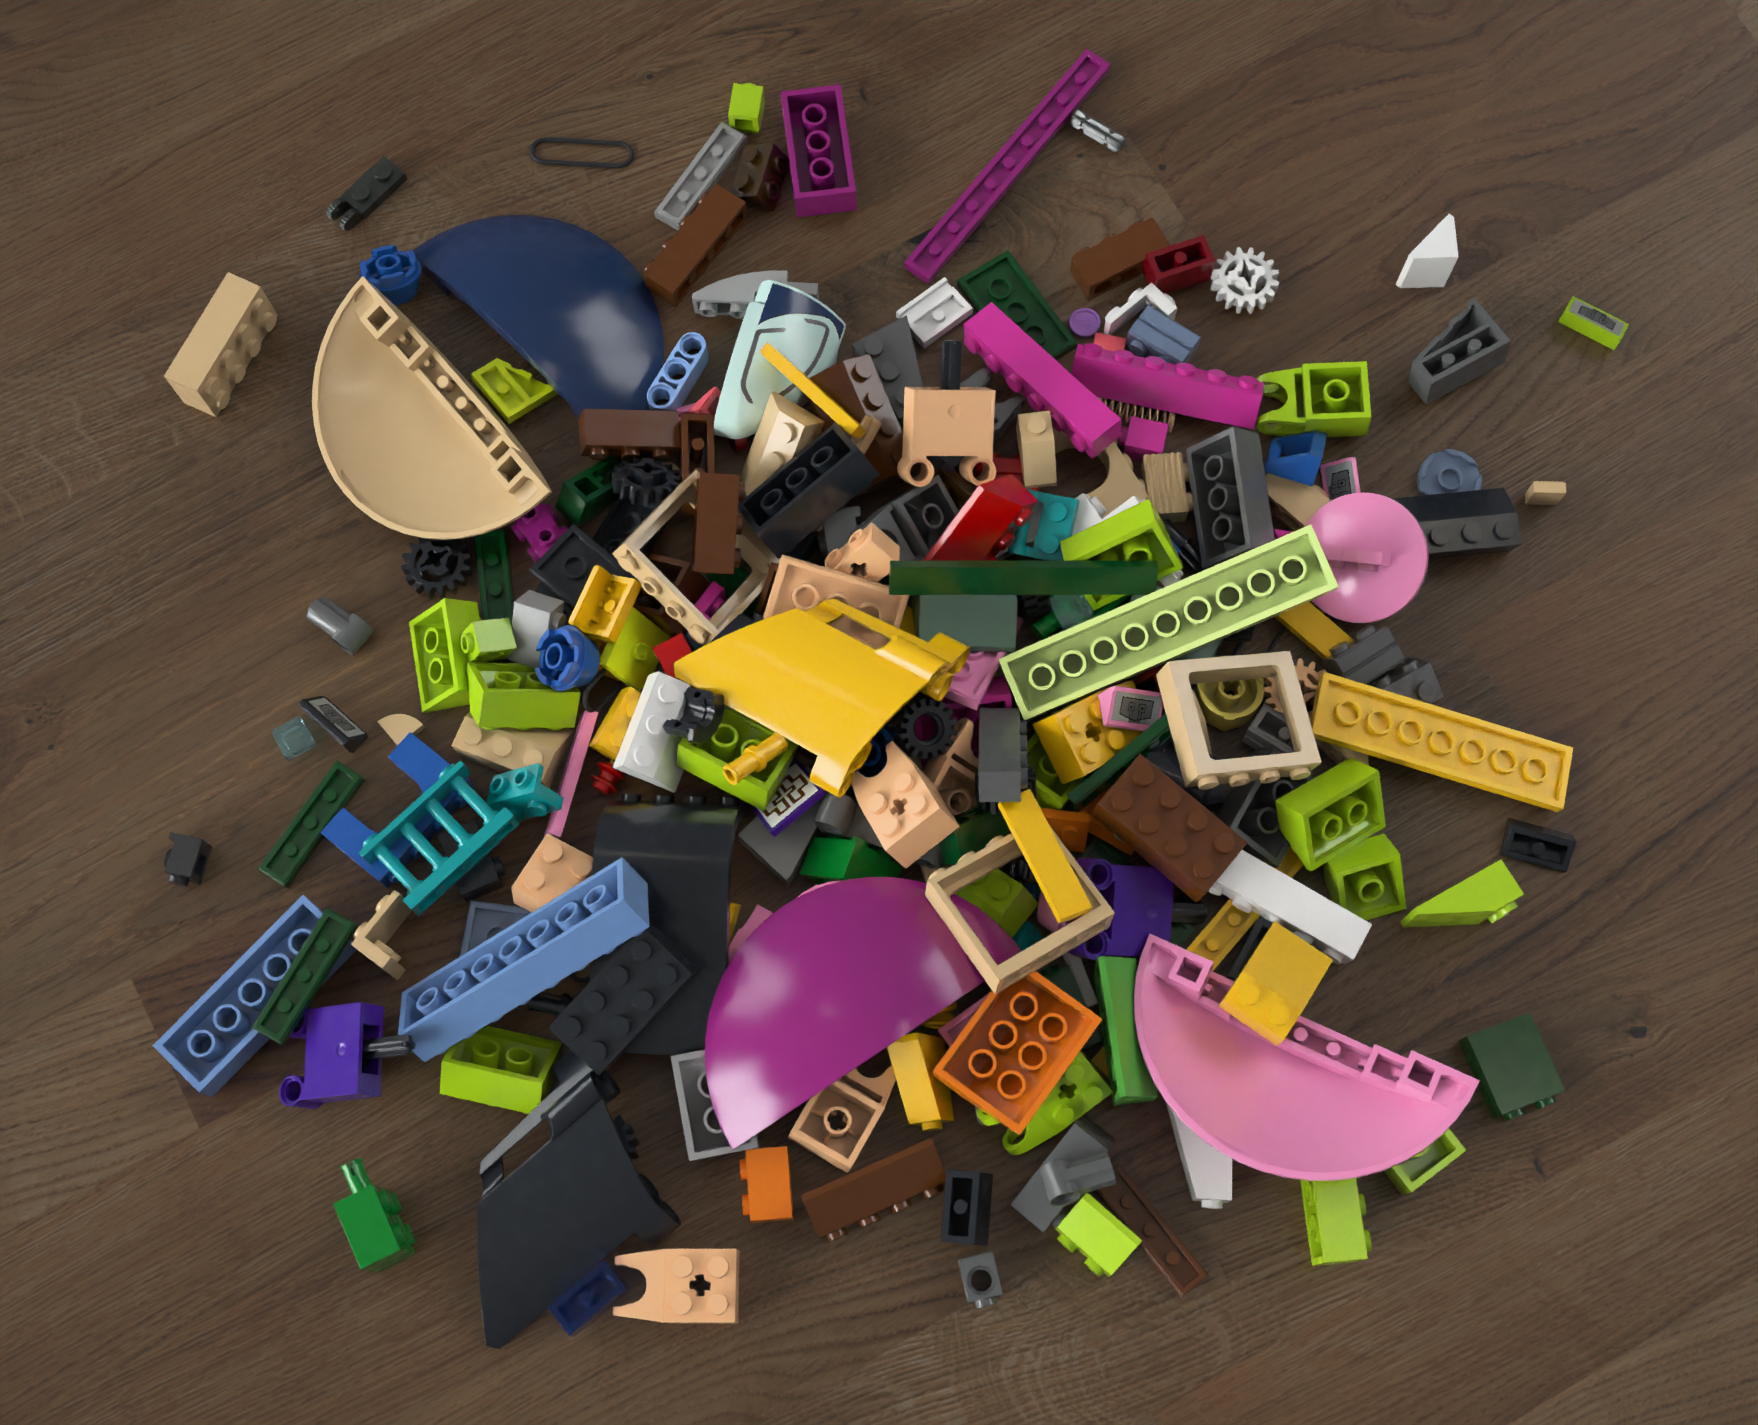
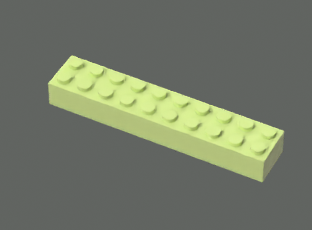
(1169, 623)

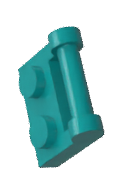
(1055, 525)

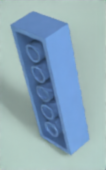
(216, 1031)

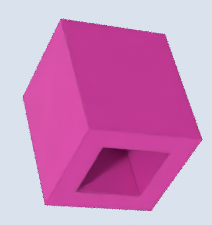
(1143, 438)

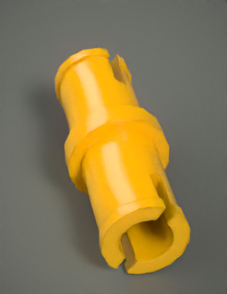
(755, 758)

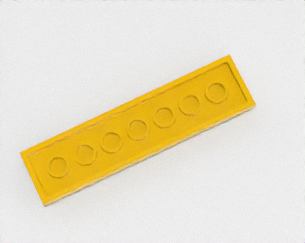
(1441, 742)

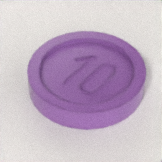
(1084, 323)

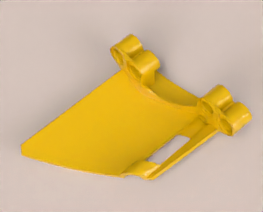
(823, 683)

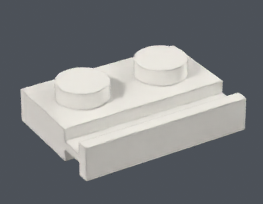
(935, 312)

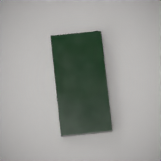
(1013, 292)

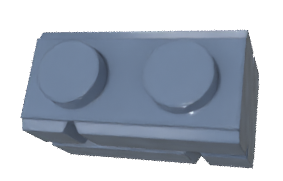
(1161, 337)

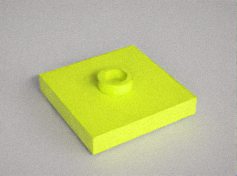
(633, 655)

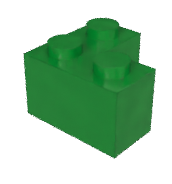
(844, 859)

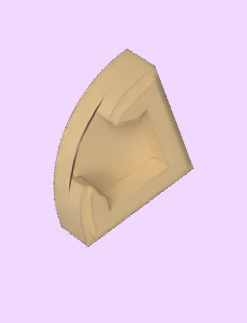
(399, 725)

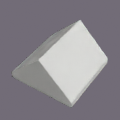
(1432, 259)

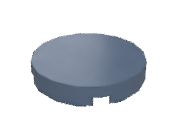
(1460, 475)

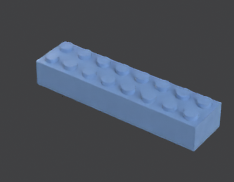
(525, 959)

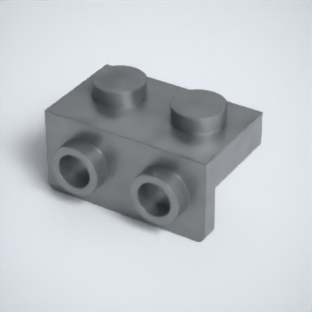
(1411, 679)

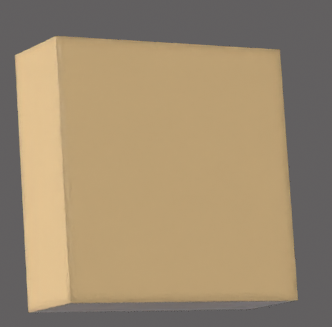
(1545, 493)

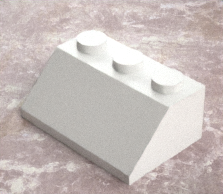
(647, 748)

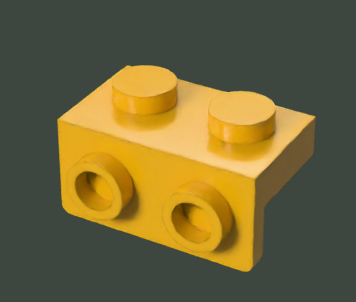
(604, 605)

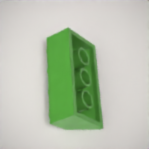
(1125, 1063)

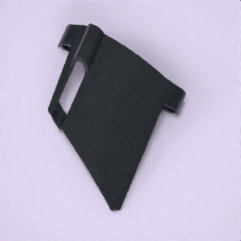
(561, 1205)

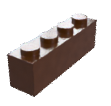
(695, 245)

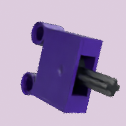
(1141, 907)
(342, 1055)

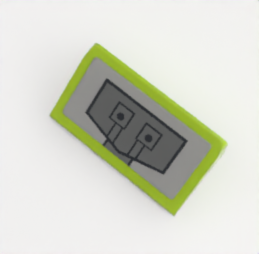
(1593, 323)

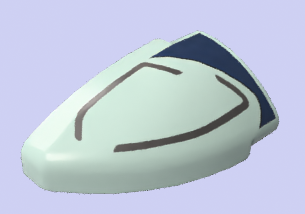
(800, 330)

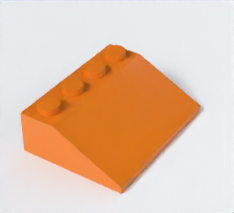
(1017, 1049)

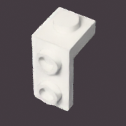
(1136, 302)

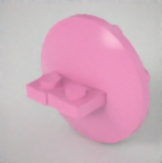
(1373, 554)

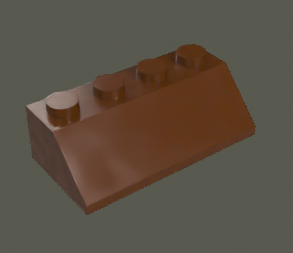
(860, 392)
(875, 1189)

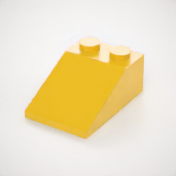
(1276, 983)

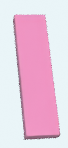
(571, 772)

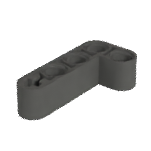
(846, 819)

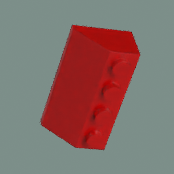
(985, 522)

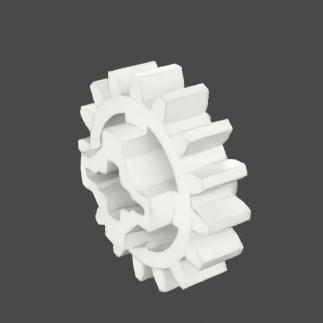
(1252, 272)

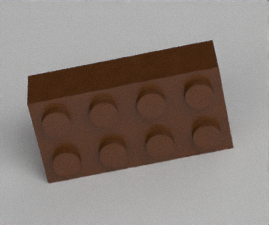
(1168, 828)

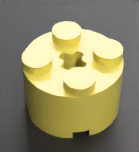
(1226, 710)

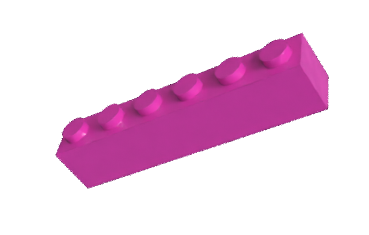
(1041, 380)
(1168, 386)

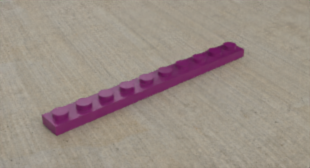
(1006, 166)

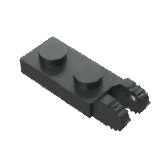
(367, 193)

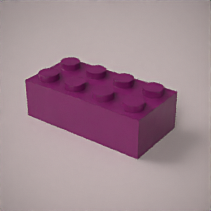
(818, 151)

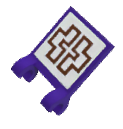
(791, 799)

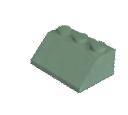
(973, 620)

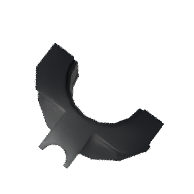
(701, 716)

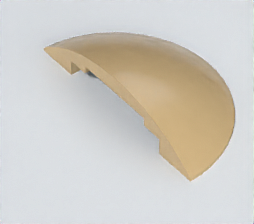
(411, 430)

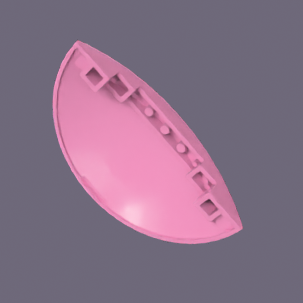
(1291, 1109)

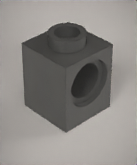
(981, 1262)

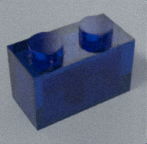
(588, 1298)

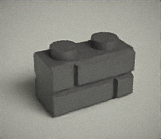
(1365, 657)

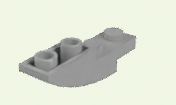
(734, 293)

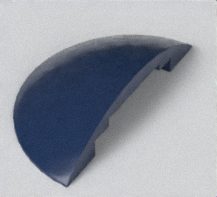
(558, 302)

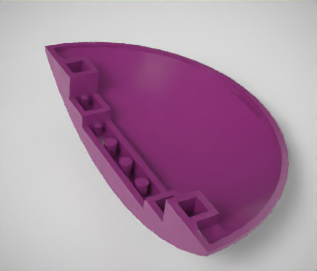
(831, 989)

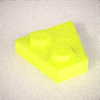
(511, 389)

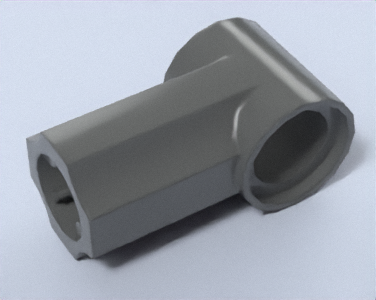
(345, 629)
(1068, 1180)

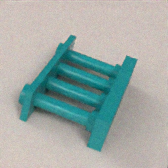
(445, 870)

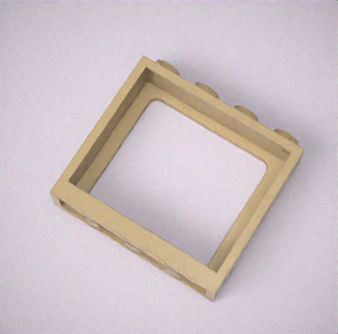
(675, 603)
(1188, 737)
(977, 865)

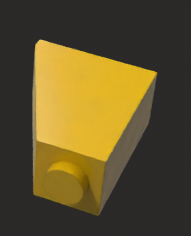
(923, 1096)

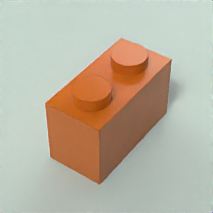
(768, 1184)

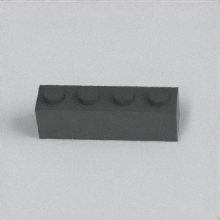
(1002, 755)

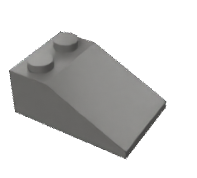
(700, 1124)

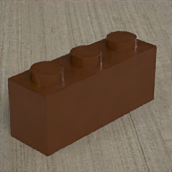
(1116, 258)
(628, 434)
(695, 450)
(717, 523)

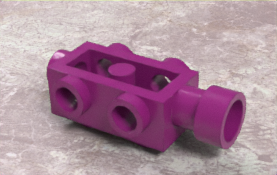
(539, 530)

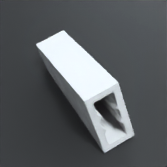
(1205, 1168)

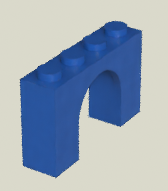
(424, 768)

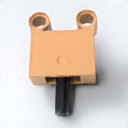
(948, 423)

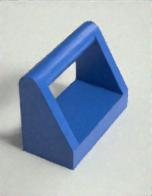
(1303, 458)

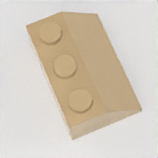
(779, 437)
(513, 748)

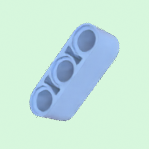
(679, 363)

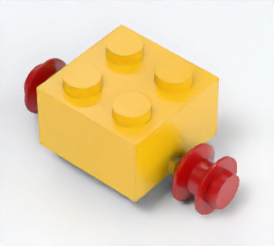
(610, 738)

